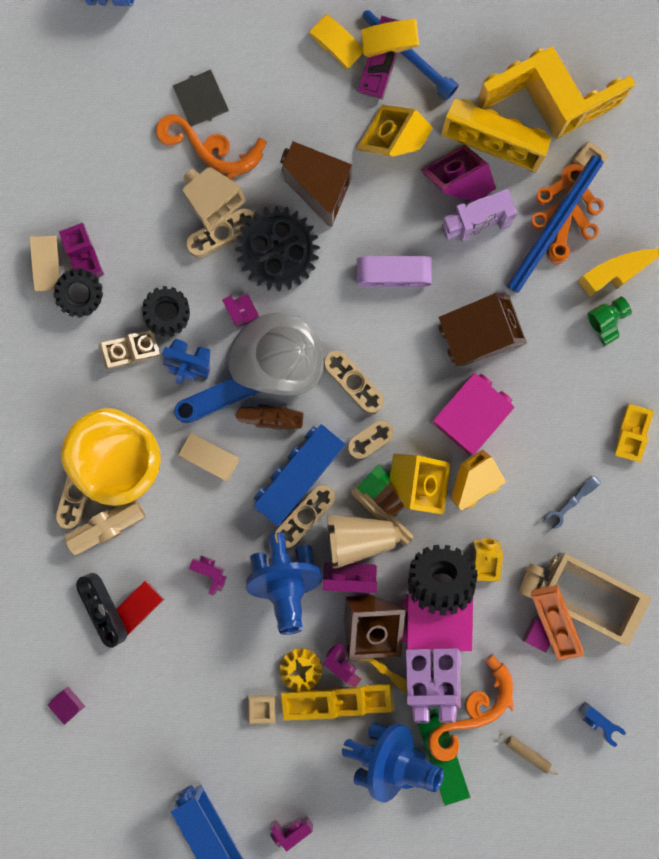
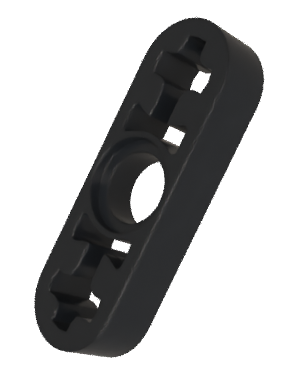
(103, 598)

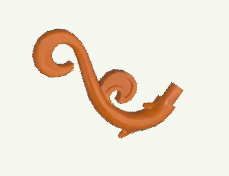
(215, 141)
(473, 701)

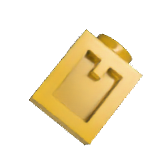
(488, 559)

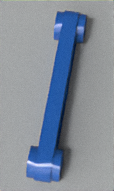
(214, 400)

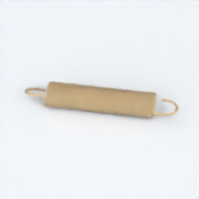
(528, 754)

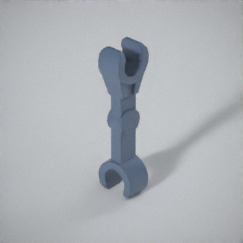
(586, 488)

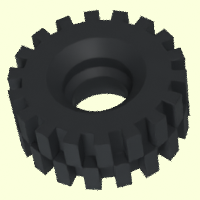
(438, 594)

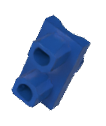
(184, 364)

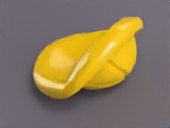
(111, 457)

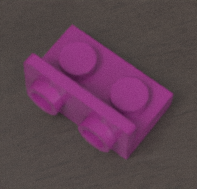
(350, 578)

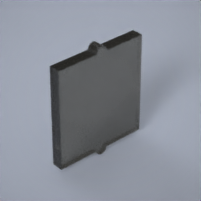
(200, 98)

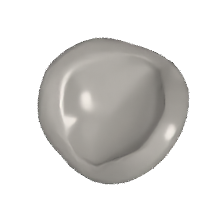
(277, 356)

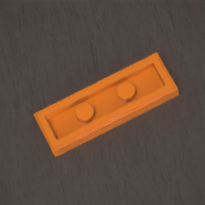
(557, 622)

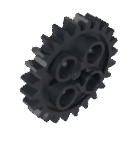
(264, 229)

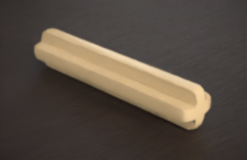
(376, 510)

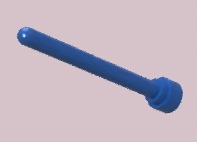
(445, 86)

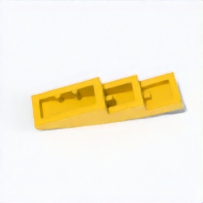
(337, 701)

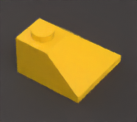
(395, 132)
(420, 482)

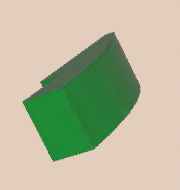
(453, 786)

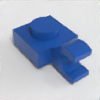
(596, 719)

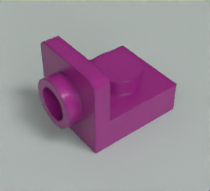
(240, 310)
(336, 663)
(296, 832)

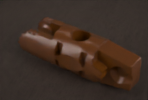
(271, 417)

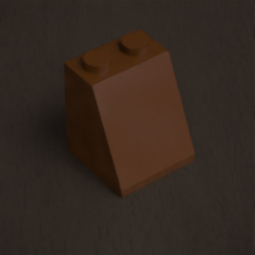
(317, 179)
(481, 329)

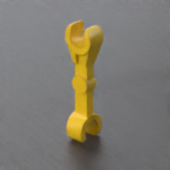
(398, 680)

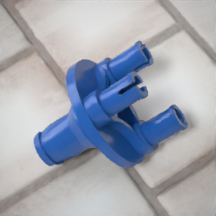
(284, 581)
(391, 763)

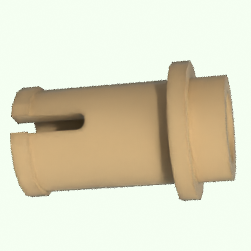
(531, 579)

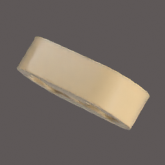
(367, 434)

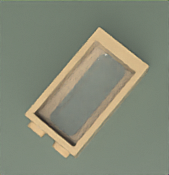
(597, 598)

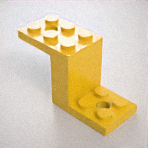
(553, 91)

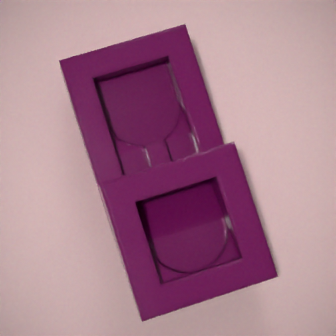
(80, 249)

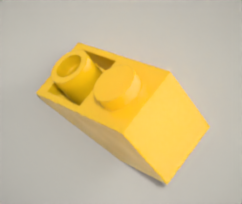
(475, 480)

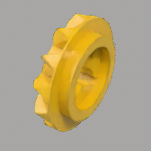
(306, 658)

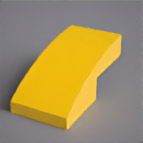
(390, 36)
(337, 41)
(633, 432)

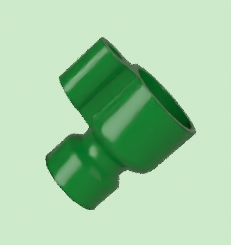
(604, 319)

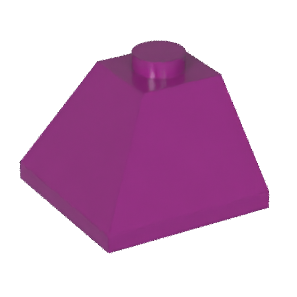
(461, 174)

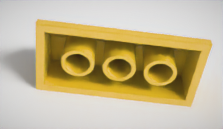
(496, 135)

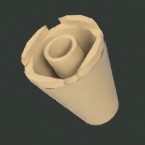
(359, 538)

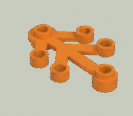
(566, 183)

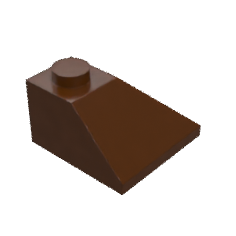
(373, 627)

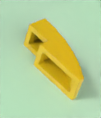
(617, 270)

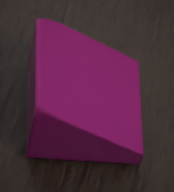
(536, 635)
(66, 705)

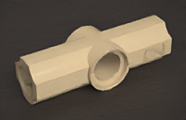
(104, 527)

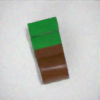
(381, 490)

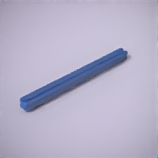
(555, 223)

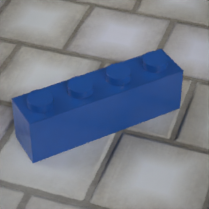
(299, 475)

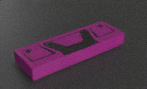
(378, 70)

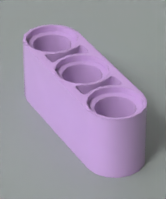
(394, 271)

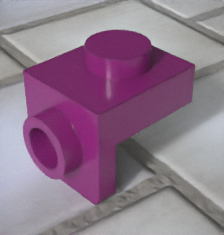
(206, 567)

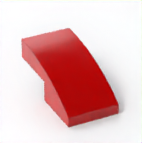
(139, 606)

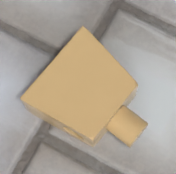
(212, 196)

